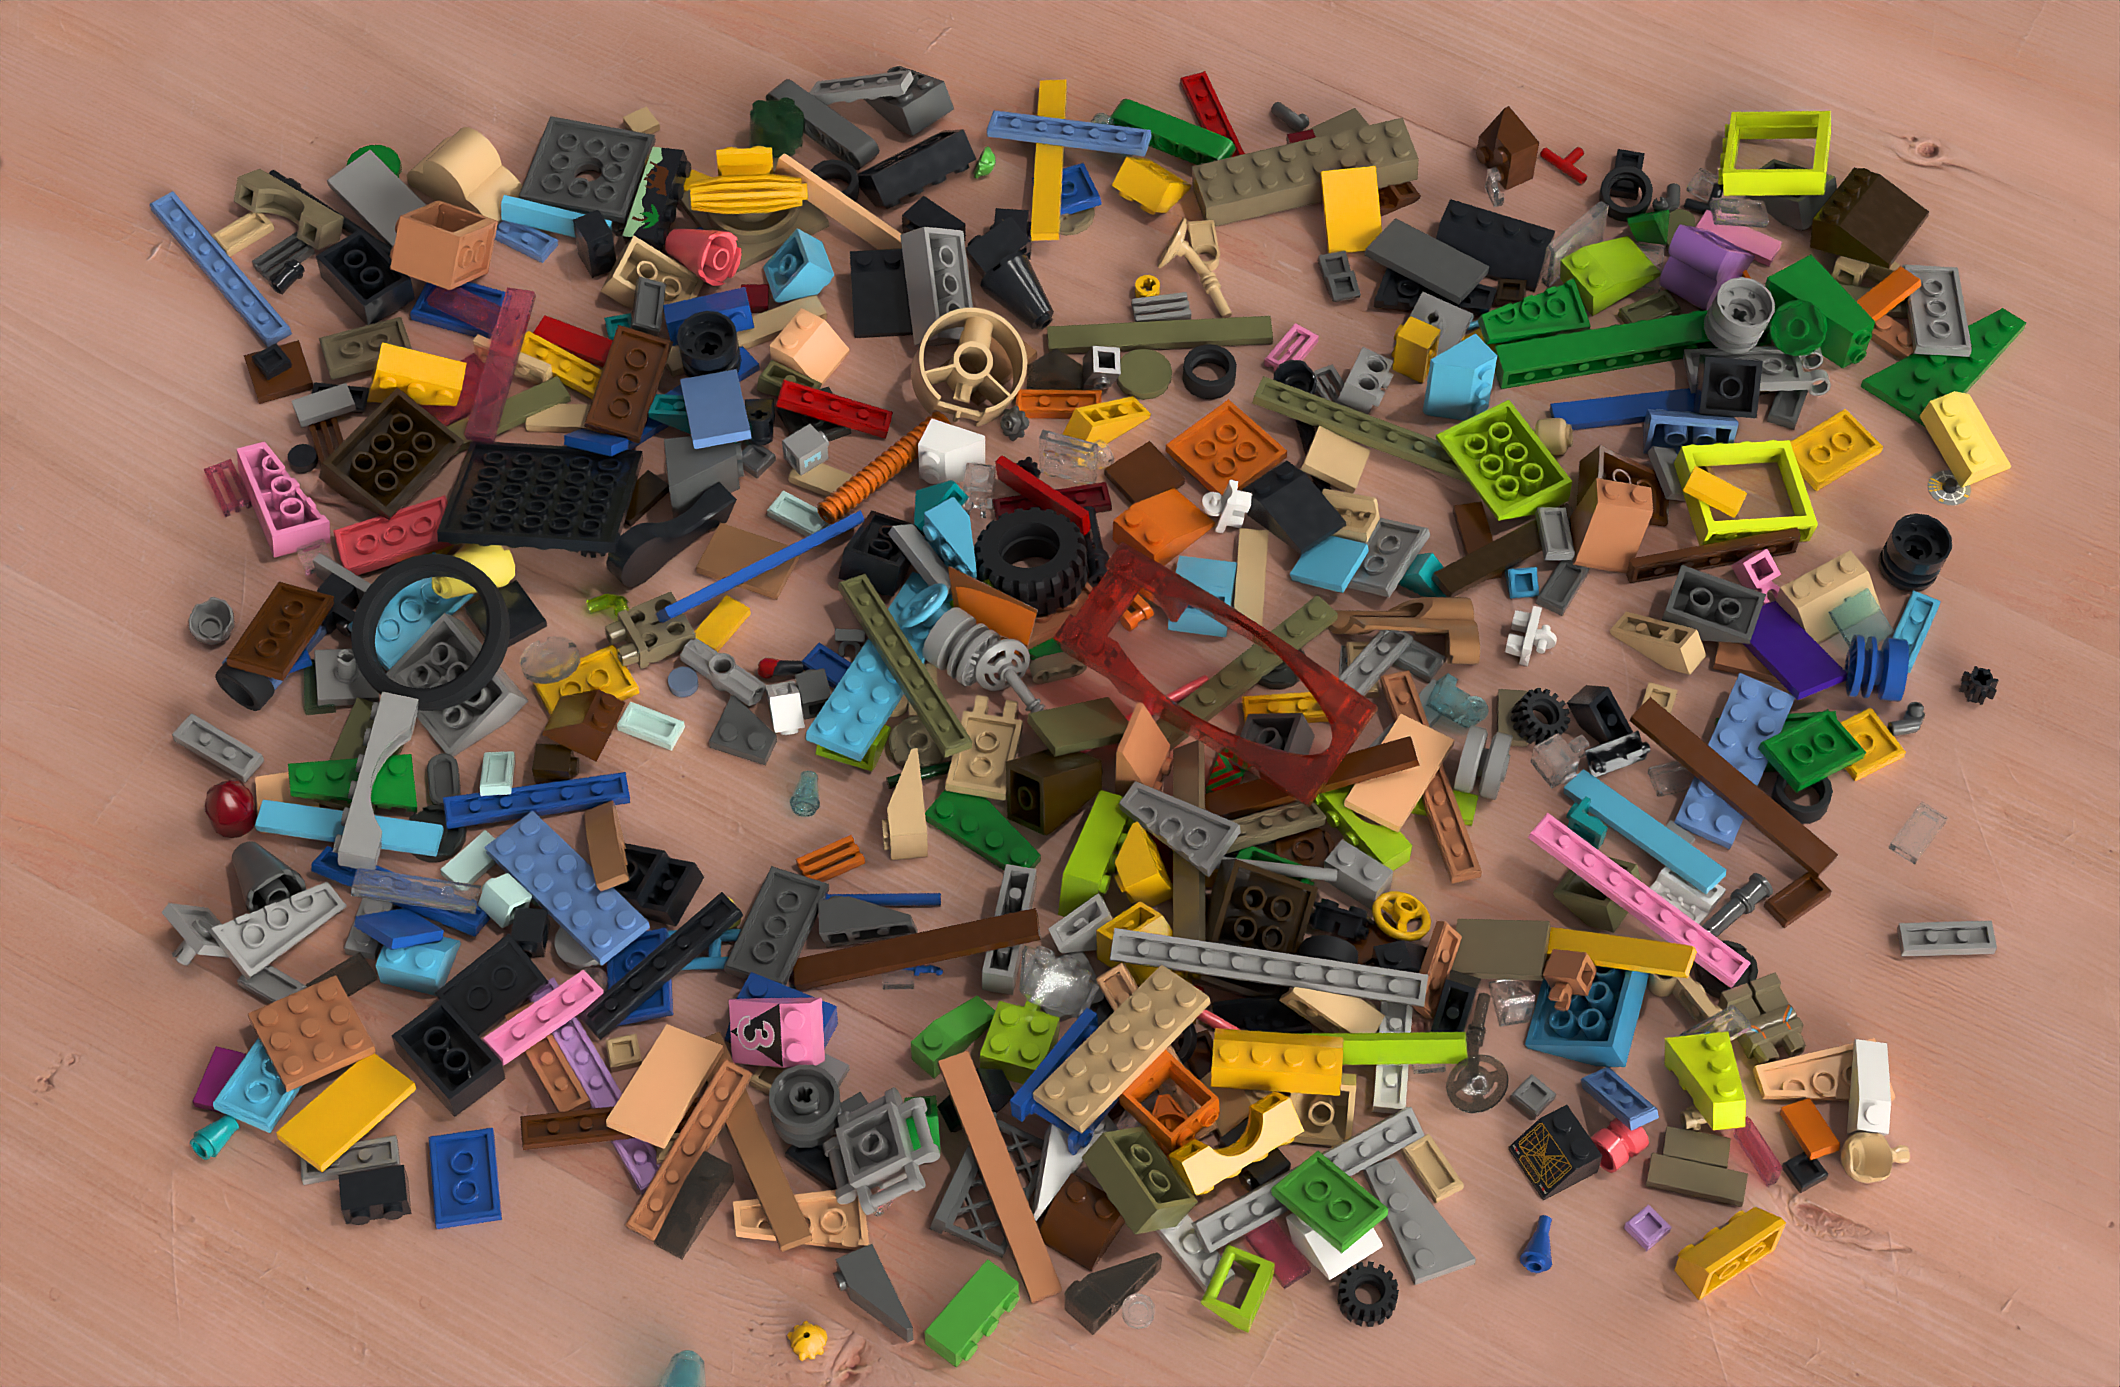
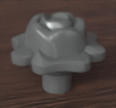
(1014, 423)

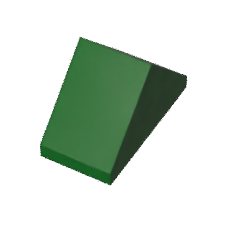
(1650, 227)

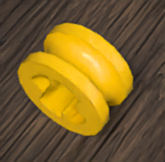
(1147, 281)

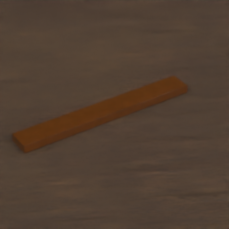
(1353, 769)
(1733, 787)
(917, 949)

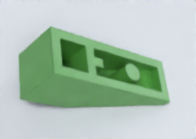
(951, 1034)

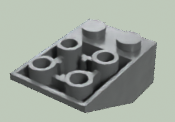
(917, 108)

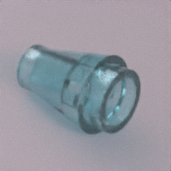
(805, 797)

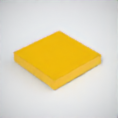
(1875, 739)

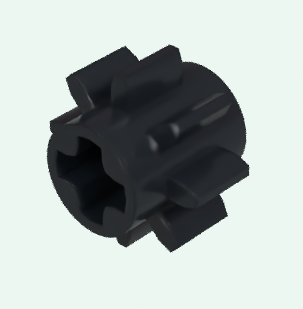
(1978, 685)

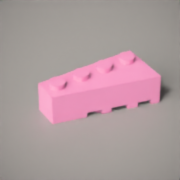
(279, 503)

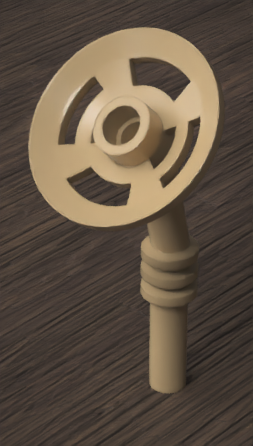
(1180, 247)

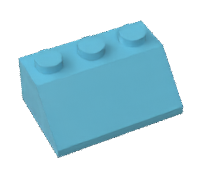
(1460, 380)

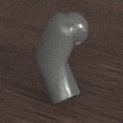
(1295, 121)
(1911, 721)

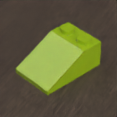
(1607, 272)

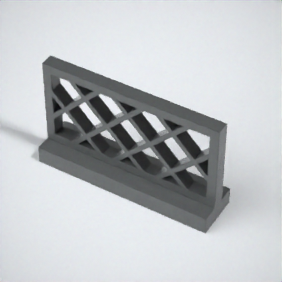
(964, 1180)

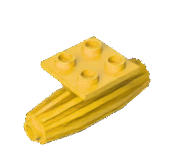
(746, 185)

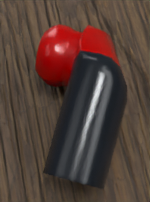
(775, 667)

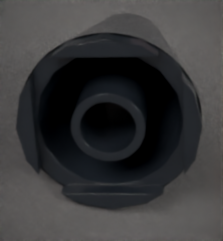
(1019, 290)

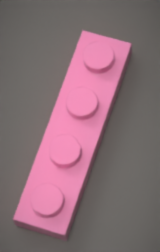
(543, 1017)

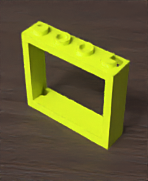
(1775, 126)
(1746, 453)

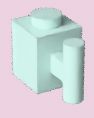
(502, 896)

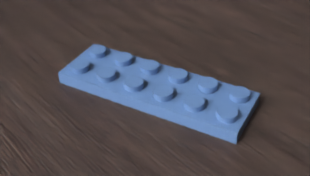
(1749, 717)
(567, 888)

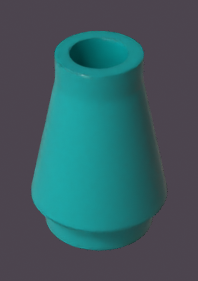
(213, 1137)

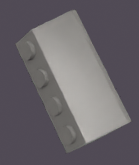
(935, 280)

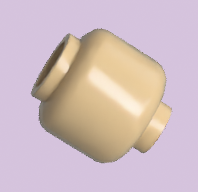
(1555, 435)

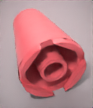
(706, 253)

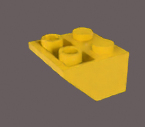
(1137, 918)

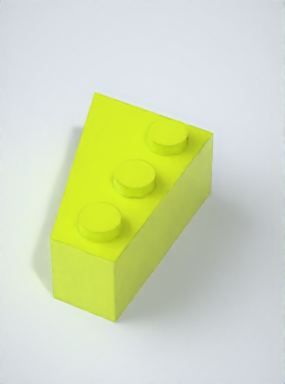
(1710, 1075)

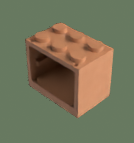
(443, 244)

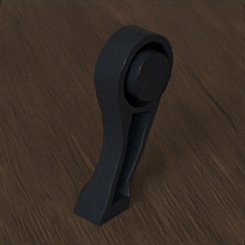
(651, 545)

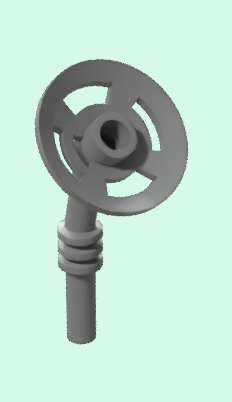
(1007, 671)

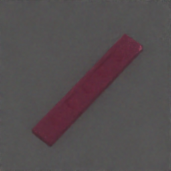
(500, 365)

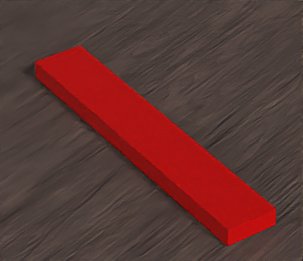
(1208, 107)

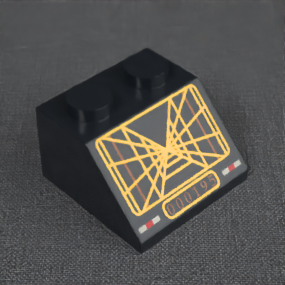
(1556, 1153)

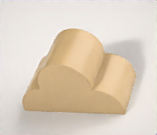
(466, 174)

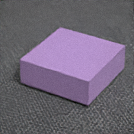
(1647, 1227)

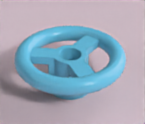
(926, 605)

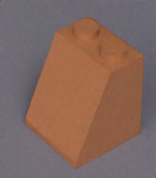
(1610, 524)

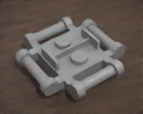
(880, 1151)

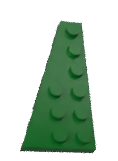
(1925, 377)

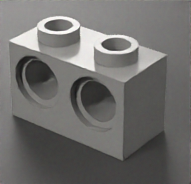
(1365, 381)

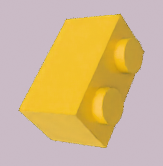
(1415, 348)

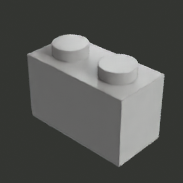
(1358, 874)

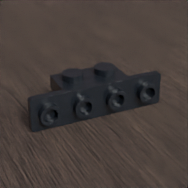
(1262, 1014)

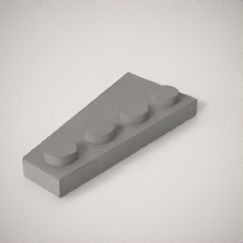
(1185, 828)
(266, 934)
(1418, 1229)

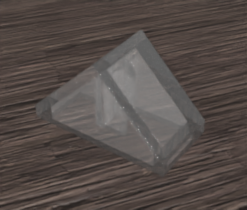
(1512, 1001)

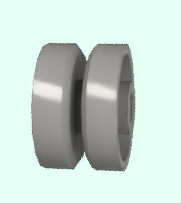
(1487, 763)

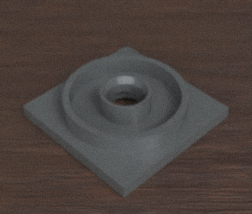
(578, 147)

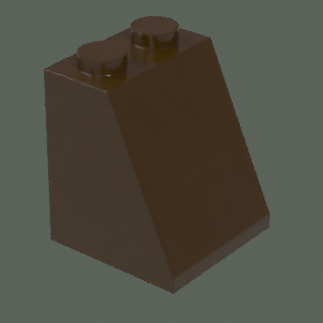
(1050, 788)

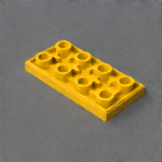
(345, 1111)

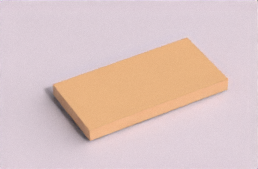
(1395, 795)
(665, 1086)

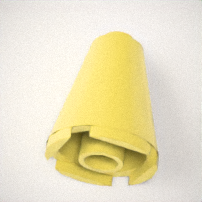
(490, 559)

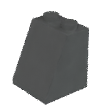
(697, 470)

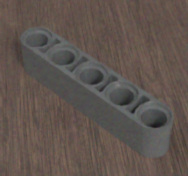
(828, 126)

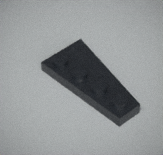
(1403, 293)

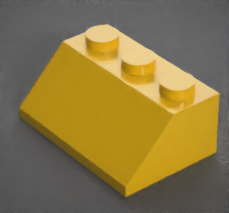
(1728, 1250)

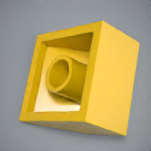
(1149, 185)
(1142, 869)

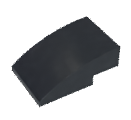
(659, 884)

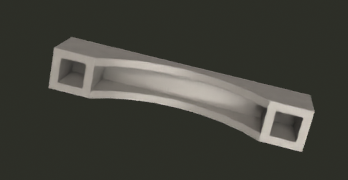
(392, 727)

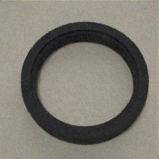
(391, 583)

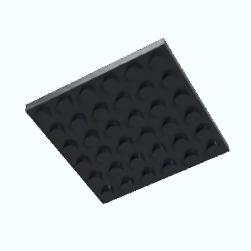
(540, 497)

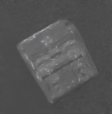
(1056, 981)

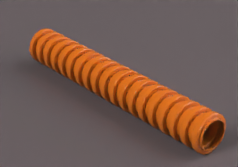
(875, 474)

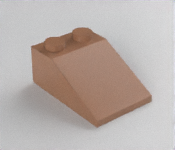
(1142, 753)

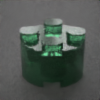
(776, 126)

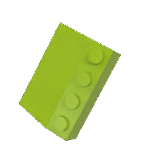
(1506, 462)

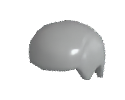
(211, 621)

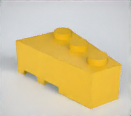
(419, 375)

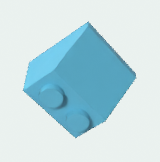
(798, 268)
(418, 967)

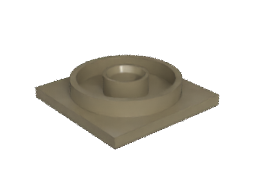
(760, 233)

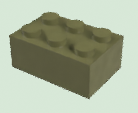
(1139, 1179)

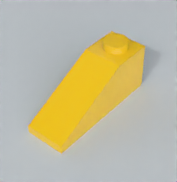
(1106, 419)

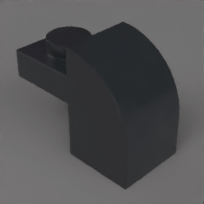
(345, 602)

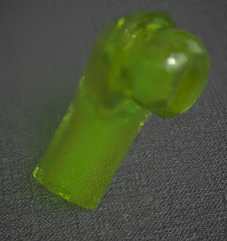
(607, 601)

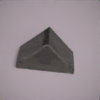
(1055, 372)

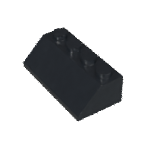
(916, 167)
(1503, 243)

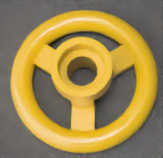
(1403, 909)

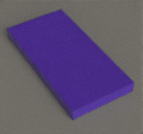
(1792, 653)

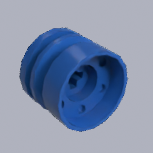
(1874, 667)

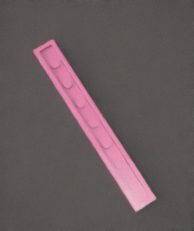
(1638, 899)

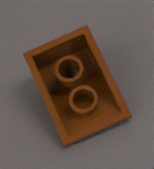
(1612, 466)

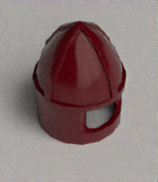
(231, 809)

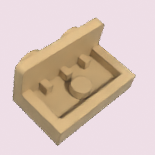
(1358, 511)

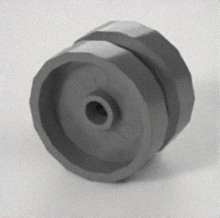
(805, 1105)

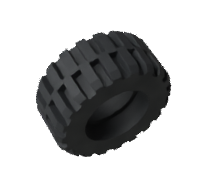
(1033, 535)

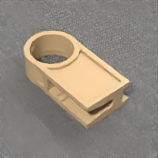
(1204, 240)

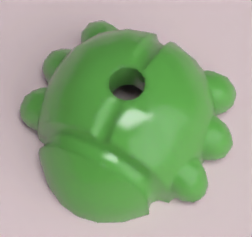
(985, 163)

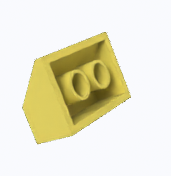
(1963, 438)

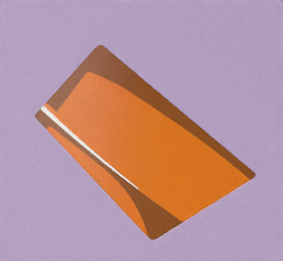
(992, 607)

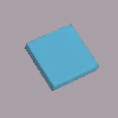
(1330, 563)

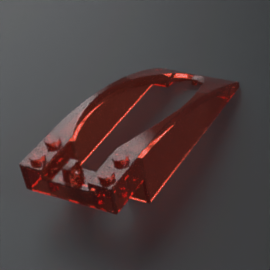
(1134, 573)

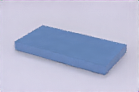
(715, 409)

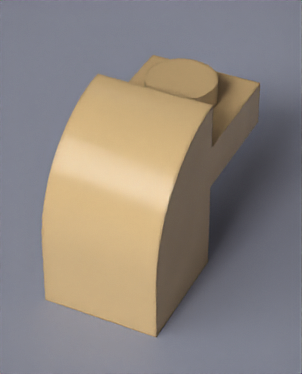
(1853, 272)

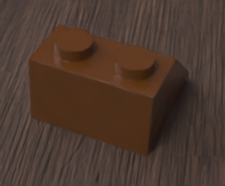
(584, 721)
(1081, 1222)

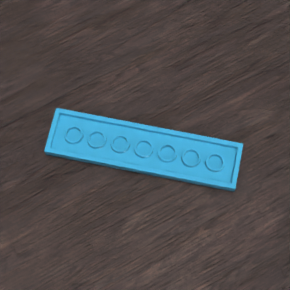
(868, 689)

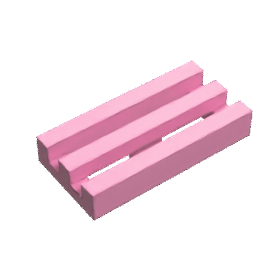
(1271, 360)

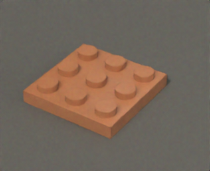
(311, 1033)

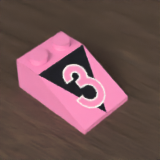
(777, 1031)

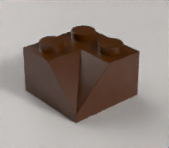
(1509, 148)

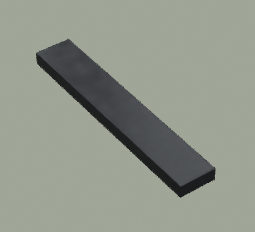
(661, 965)

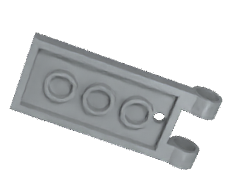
(1778, 369)

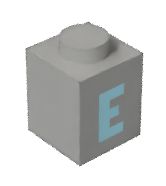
(805, 449)

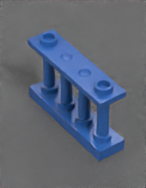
(1023, 1101)

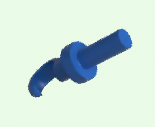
(925, 969)

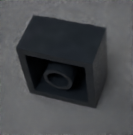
(1728, 386)

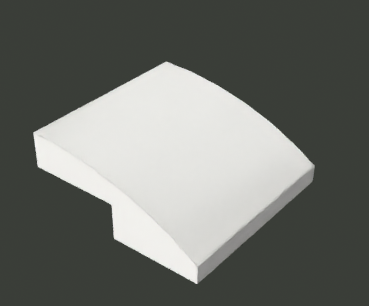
(1686, 896)

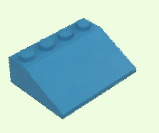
(1596, 1026)

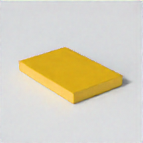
(1350, 208)
(1833, 449)
(596, 671)

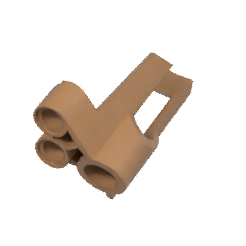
(1432, 616)

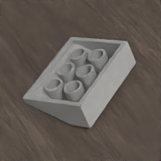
(441, 657)

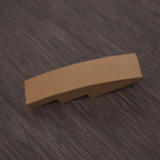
(606, 846)

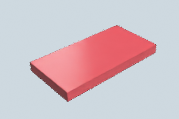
(386, 542)

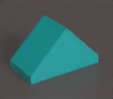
(934, 495)
(1419, 576)

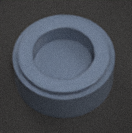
(683, 681)

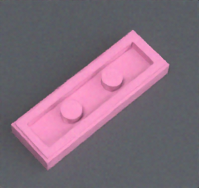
(1750, 240)

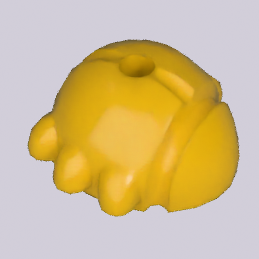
(808, 1346)

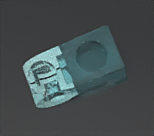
(1456, 703)

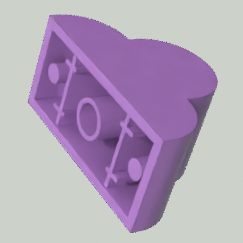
(1701, 265)

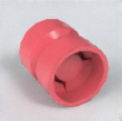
(1618, 1144)

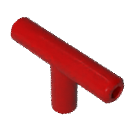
(1566, 164)

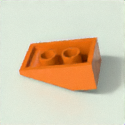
(1161, 526)

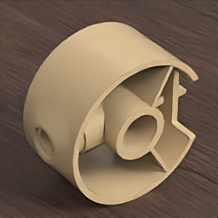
(972, 348)

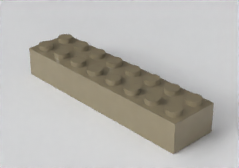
(1290, 173)

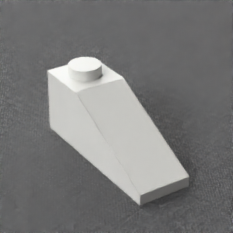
(1869, 1089)
(1054, 1168)

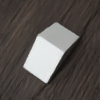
(1078, 929)

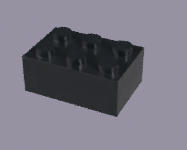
(363, 277)
(448, 1057)

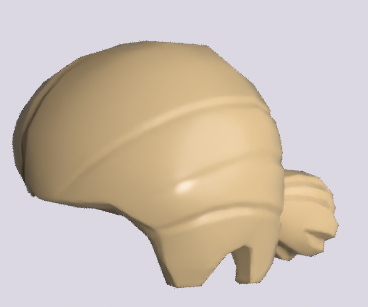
(1869, 1157)

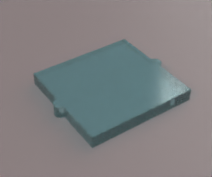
(1862, 617)

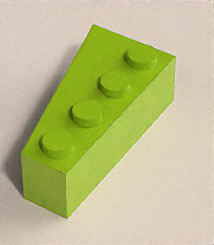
(1094, 853)

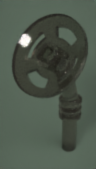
(1473, 1077)

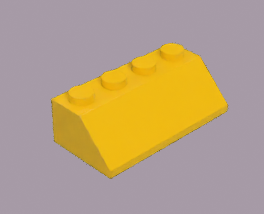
(1277, 1062)

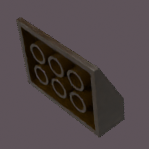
(1867, 220)
(389, 455)
(1257, 912)

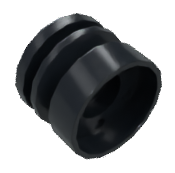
(708, 344)
(1915, 552)

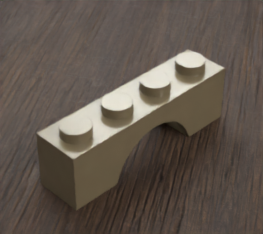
(267, 194)

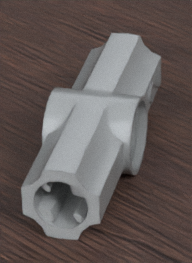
(735, 680)

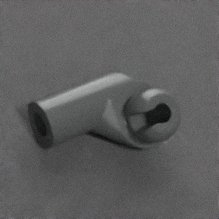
(1671, 201)

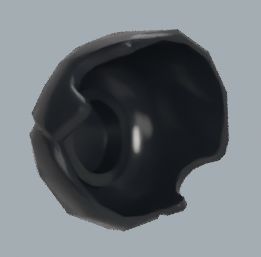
(1296, 374)

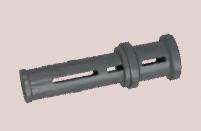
(1741, 902)

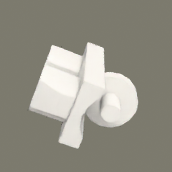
(1228, 507)
(1541, 638)

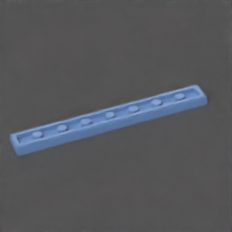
(220, 269)

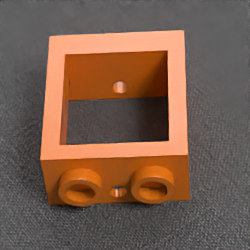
(1158, 1072)

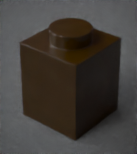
(554, 763)

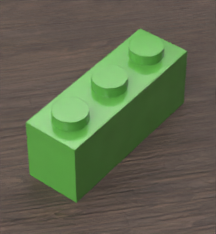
(972, 1314)

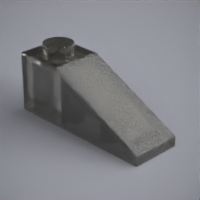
(695, 1204)
(1104, 1291)

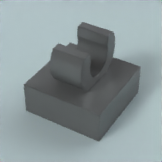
(850, 637)

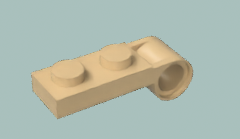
(1688, 992)

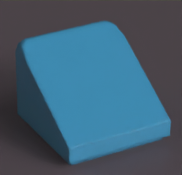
(1522, 582)

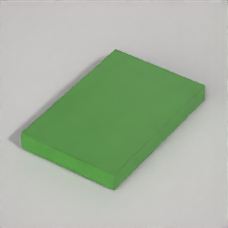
(1329, 1201)

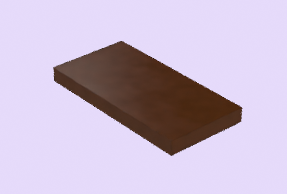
(628, 384)
(280, 631)

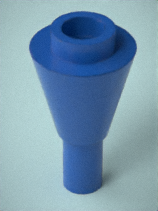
(1537, 1253)

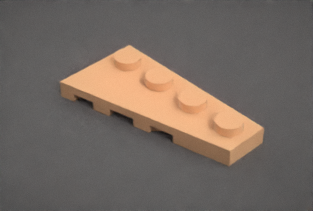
(1811, 1075)
(827, 1220)

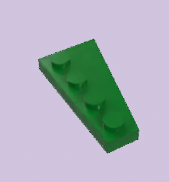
(1537, 316)
(332, 780)
(982, 829)

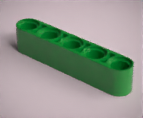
(1173, 134)

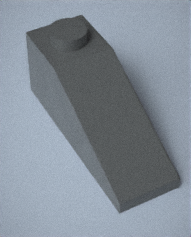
(857, 921)
(872, 1290)

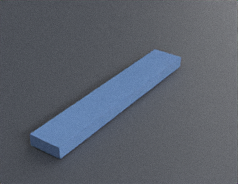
(1069, 133)

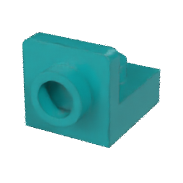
(1586, 826)

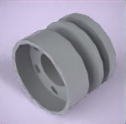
(1739, 315)
(957, 643)

